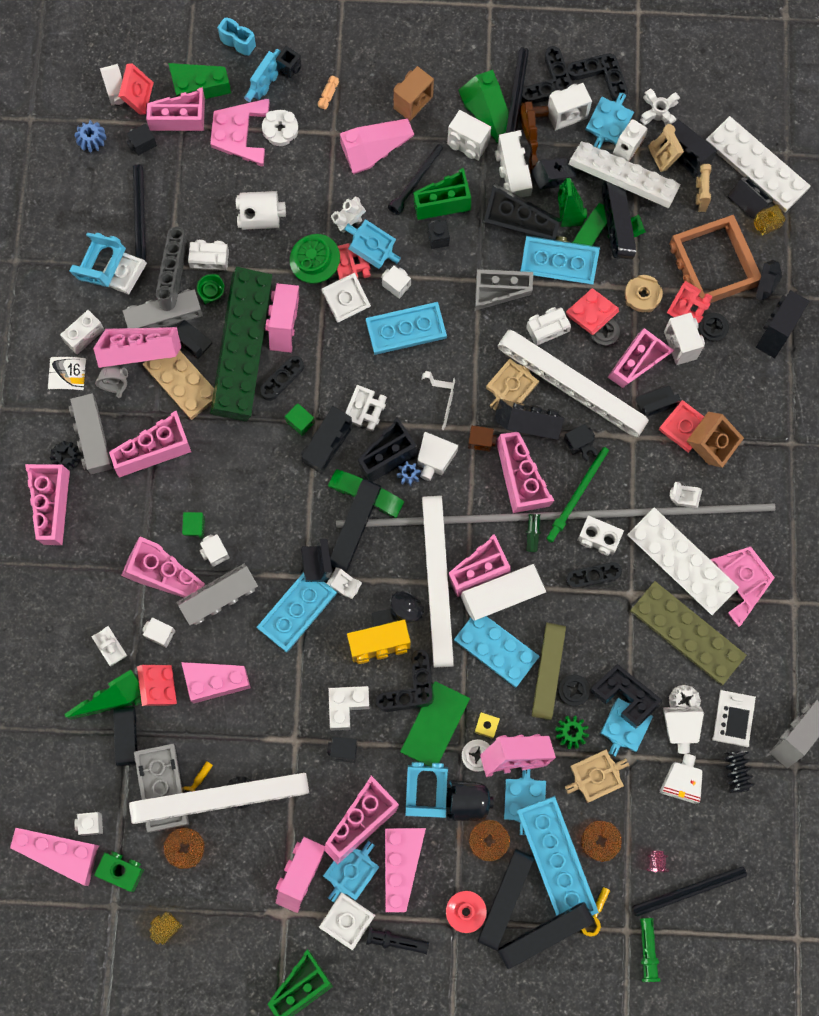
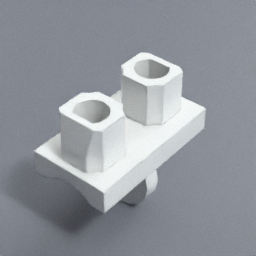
(350, 214)
(109, 646)

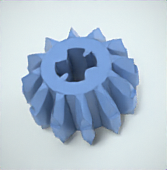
(83, 136)

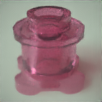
(658, 862)

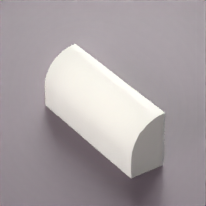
(502, 592)

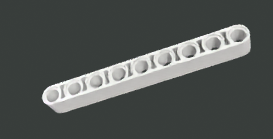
(573, 383)
(437, 581)
(218, 798)

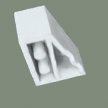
(513, 164)

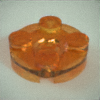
(606, 830)
(498, 833)
(172, 848)

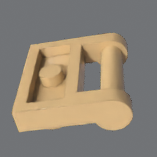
(669, 151)
(702, 182)

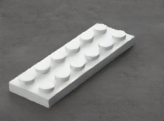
(758, 164)
(624, 174)
(683, 561)

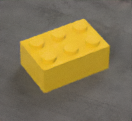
(379, 641)

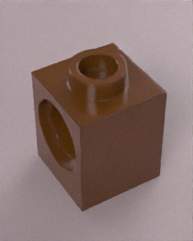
(481, 438)

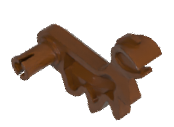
(527, 117)

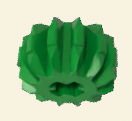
(566, 727)

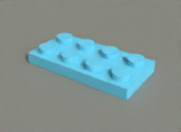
(560, 259)
(406, 328)
(296, 612)
(497, 649)

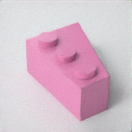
(177, 113)
(282, 317)
(481, 567)
(214, 680)
(517, 752)
(299, 874)

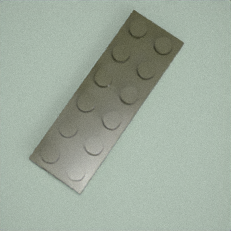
(688, 633)

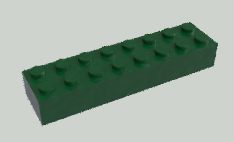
(241, 344)

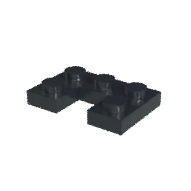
(643, 700)

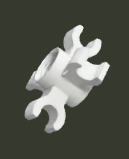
(660, 102)

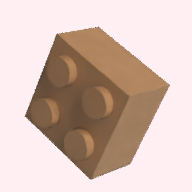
(413, 93)
(715, 439)

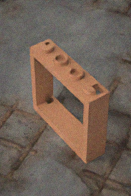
(741, 249)

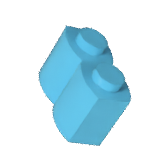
(236, 36)

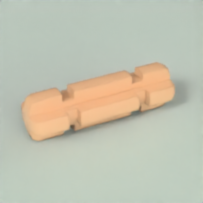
(328, 92)

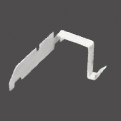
(443, 384)

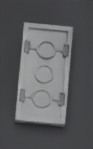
(158, 777)

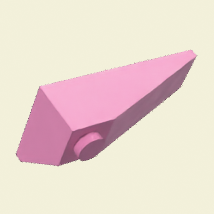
(370, 143)
(157, 569)

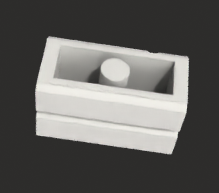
(208, 255)
(548, 326)

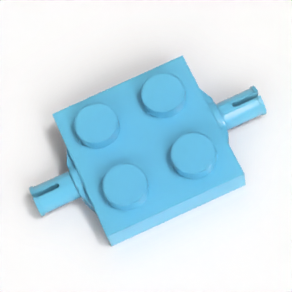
(263, 76)
(609, 120)
(372, 244)
(620, 731)
(522, 793)
(352, 873)

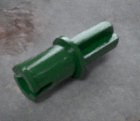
(533, 532)

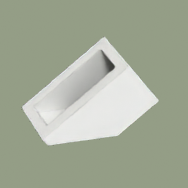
(113, 81)

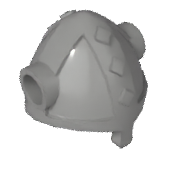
(113, 379)

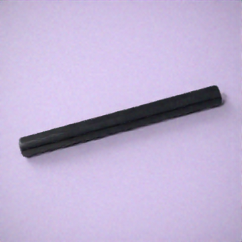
(517, 90)
(139, 212)
(689, 891)

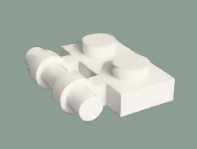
(359, 405)

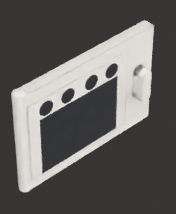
(734, 718)

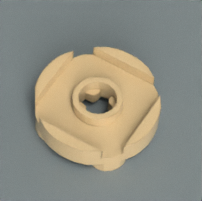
(646, 303)

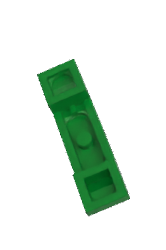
(592, 227)
(349, 484)

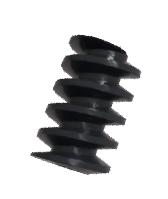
(739, 771)

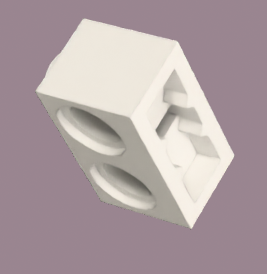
(82, 332)
(601, 530)

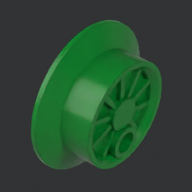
(314, 258)

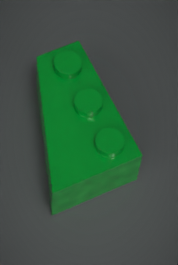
(192, 77)
(444, 197)
(301, 987)

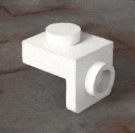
(685, 495)
(343, 583)

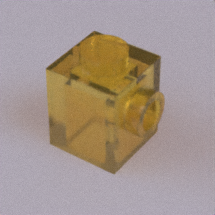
(769, 220)
(164, 928)

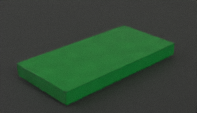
(435, 725)

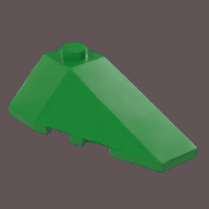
(486, 102)
(570, 205)
(122, 692)

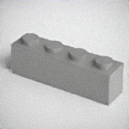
(152, 316)
(91, 434)
(217, 594)

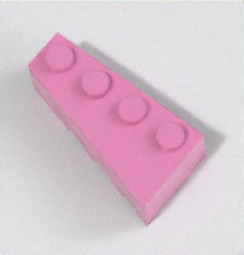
(136, 345)
(151, 447)
(522, 479)
(49, 499)
(363, 818)
(60, 854)
(401, 861)

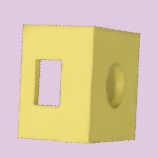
(483, 731)

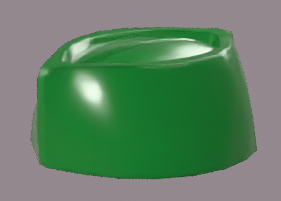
(210, 288)

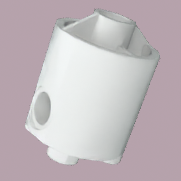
(266, 210)

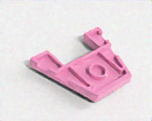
(231, 130)
(750, 575)

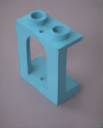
(86, 273)
(426, 811)

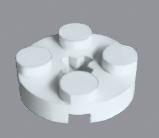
(283, 118)

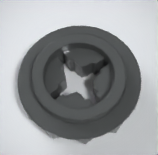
(611, 337)

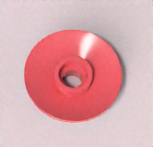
(477, 909)

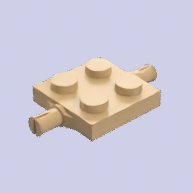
(511, 383)
(596, 776)

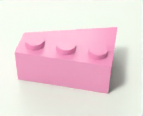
(640, 356)

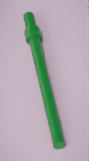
(559, 523)

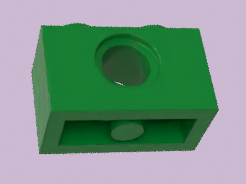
(128, 880)

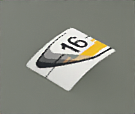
(66, 373)

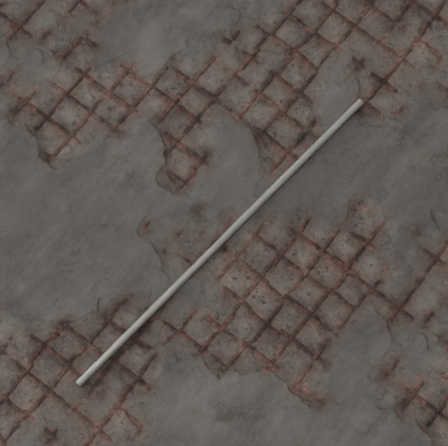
(574, 515)

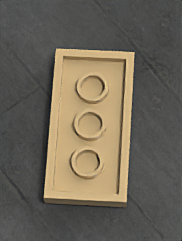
(182, 383)

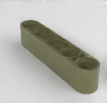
(548, 671)

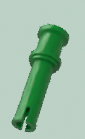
(649, 956)

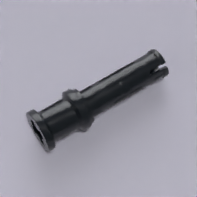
(387, 939)

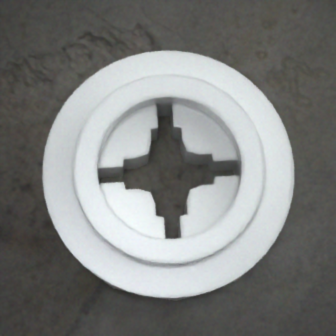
(687, 691)
(472, 747)

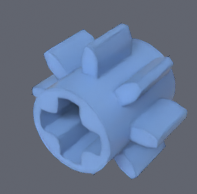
(405, 479)

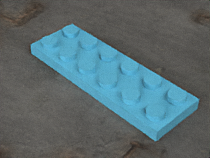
(556, 856)

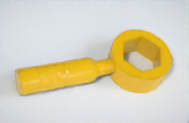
(200, 777)
(600, 903)

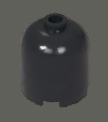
(468, 801)

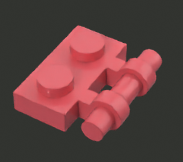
(347, 265)
(686, 299)

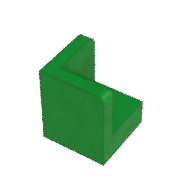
(300, 419)
(193, 524)

